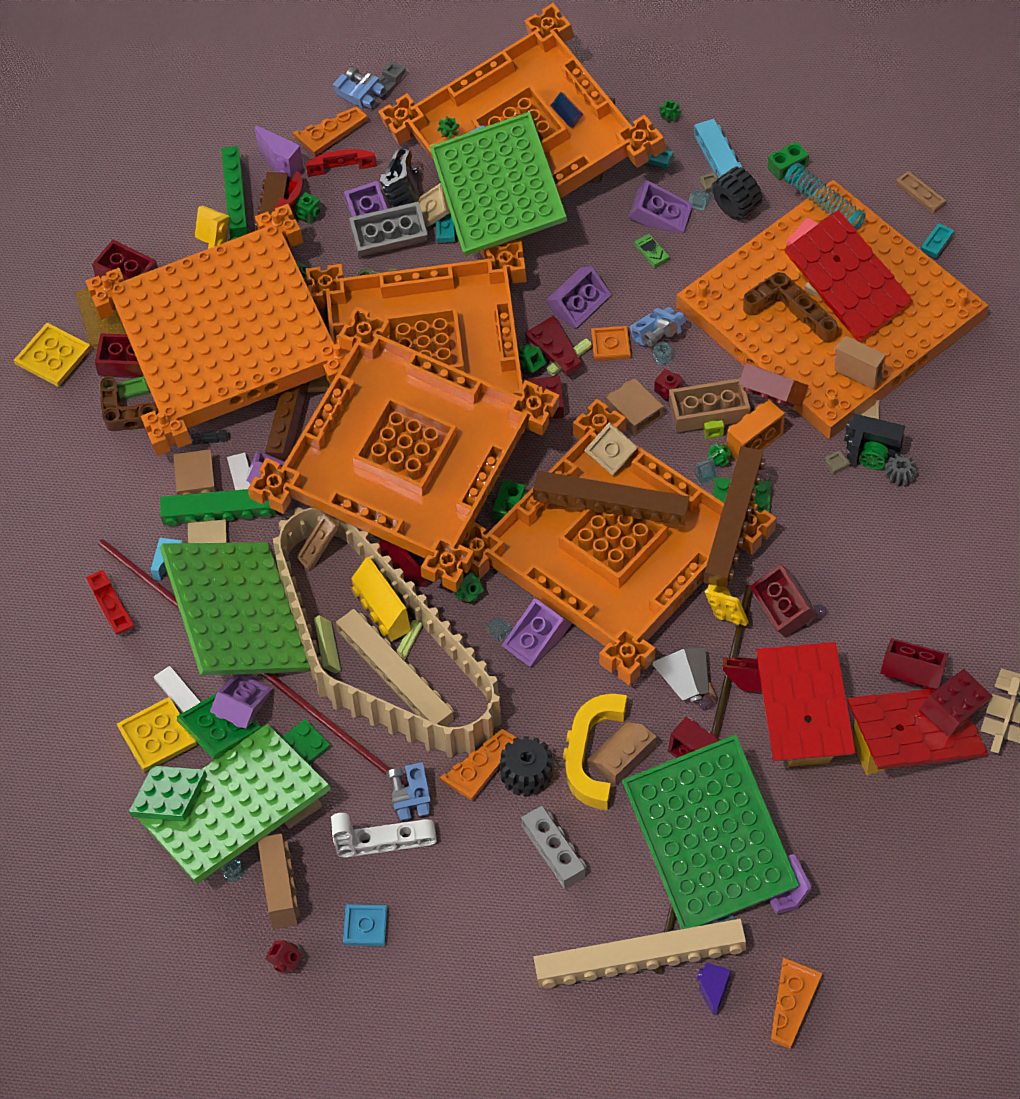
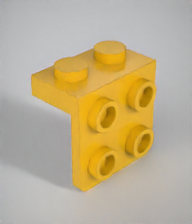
(211, 226)
(725, 606)

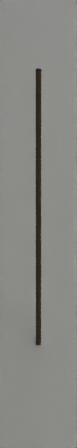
(717, 723)

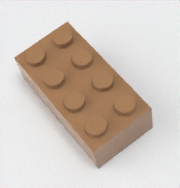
(706, 403)
(279, 881)

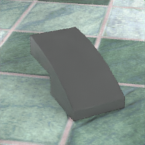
(391, 76)

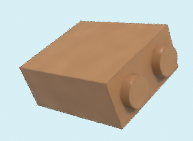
(859, 362)
(636, 405)
(194, 472)

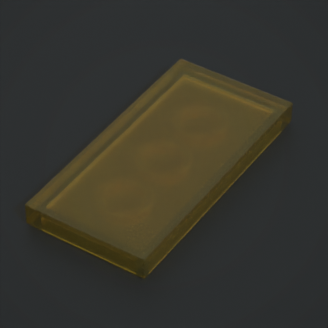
(92, 321)

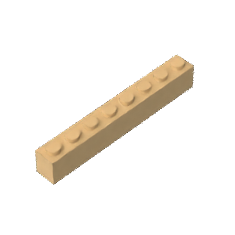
(393, 669)

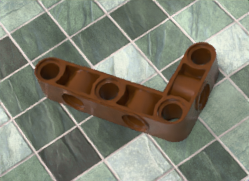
(803, 306)
(124, 417)

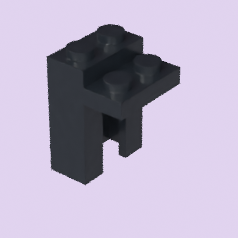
(868, 429)

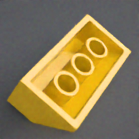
(380, 600)

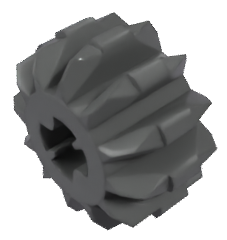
(900, 470)

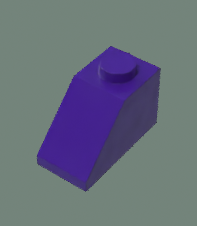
(713, 985)

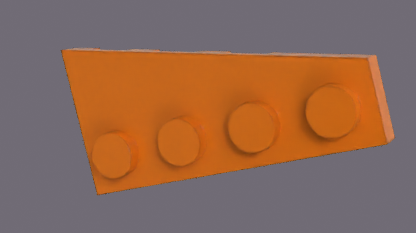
(794, 997)

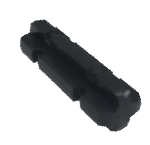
(209, 437)

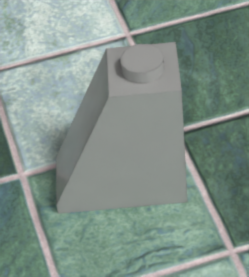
(685, 673)

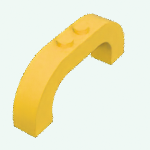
(601, 708)

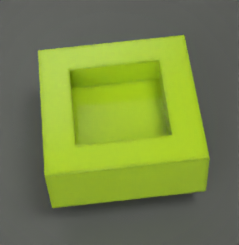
(713, 429)

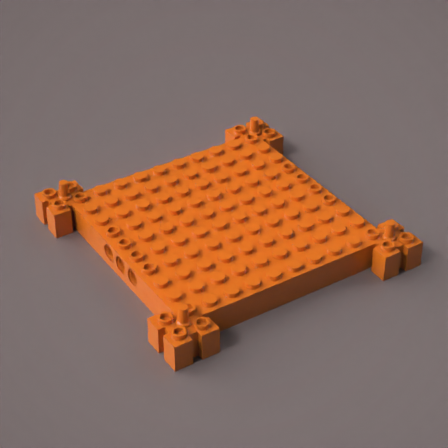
(528, 80)
(443, 311)
(221, 328)
(404, 448)
(608, 570)

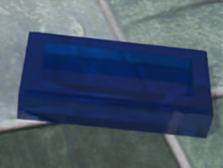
(566, 109)

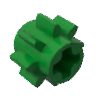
(669, 110)
(448, 127)
(720, 454)

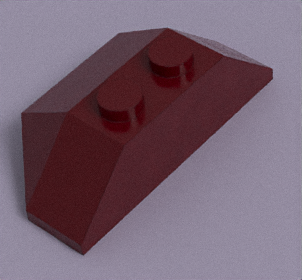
(405, 561)
(743, 673)

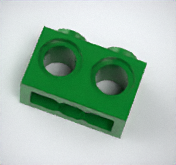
(782, 160)
(505, 500)

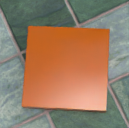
(610, 343)

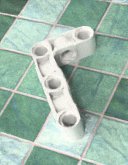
(381, 838)

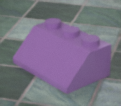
(578, 296)

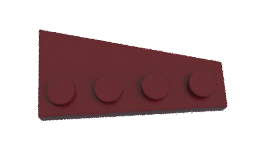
(554, 345)

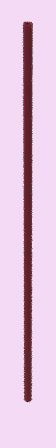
(268, 676)

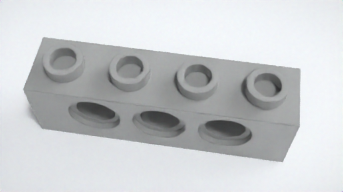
(565, 873)

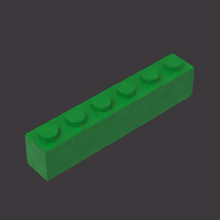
(234, 191)
(212, 507)

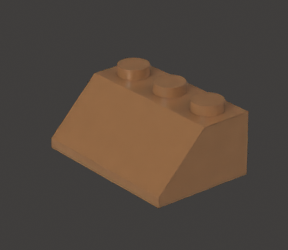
(623, 752)

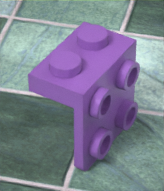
(792, 899)

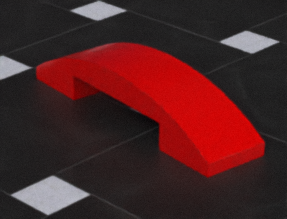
(340, 158)
(293, 190)
(109, 602)

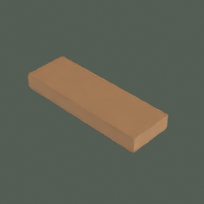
(920, 192)
(318, 541)

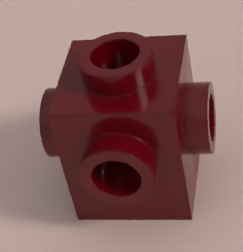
(666, 382)
(284, 956)

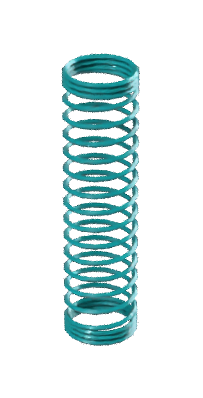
(799, 174)

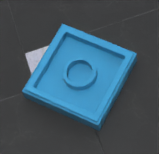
(365, 925)

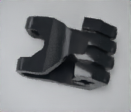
(401, 179)

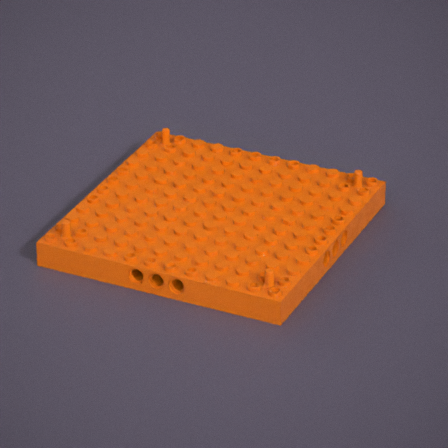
(788, 347)

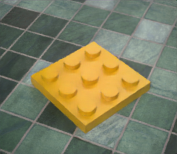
(52, 354)
(155, 734)

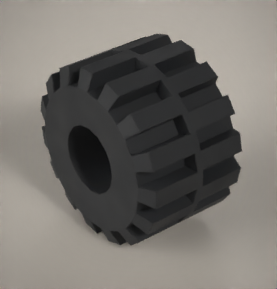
(737, 193)
(526, 766)

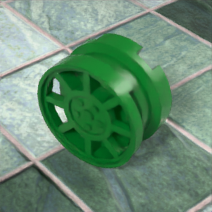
(874, 454)

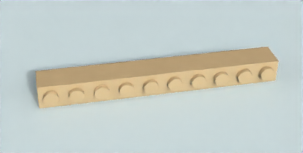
(640, 953)

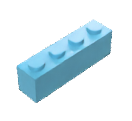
(715, 147)

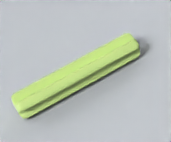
(580, 348)
(409, 638)

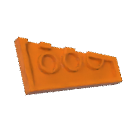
(323, 135)
(476, 770)

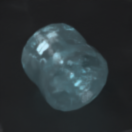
(660, 357)
(232, 874)

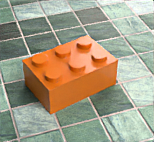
(756, 429)

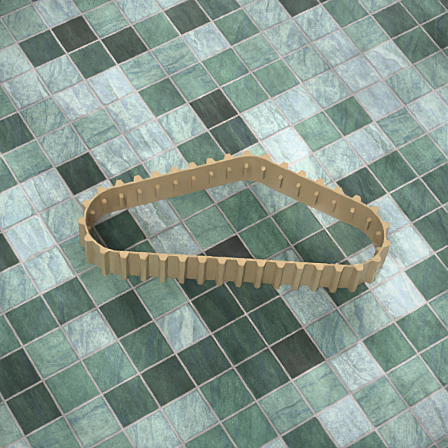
(443, 738)

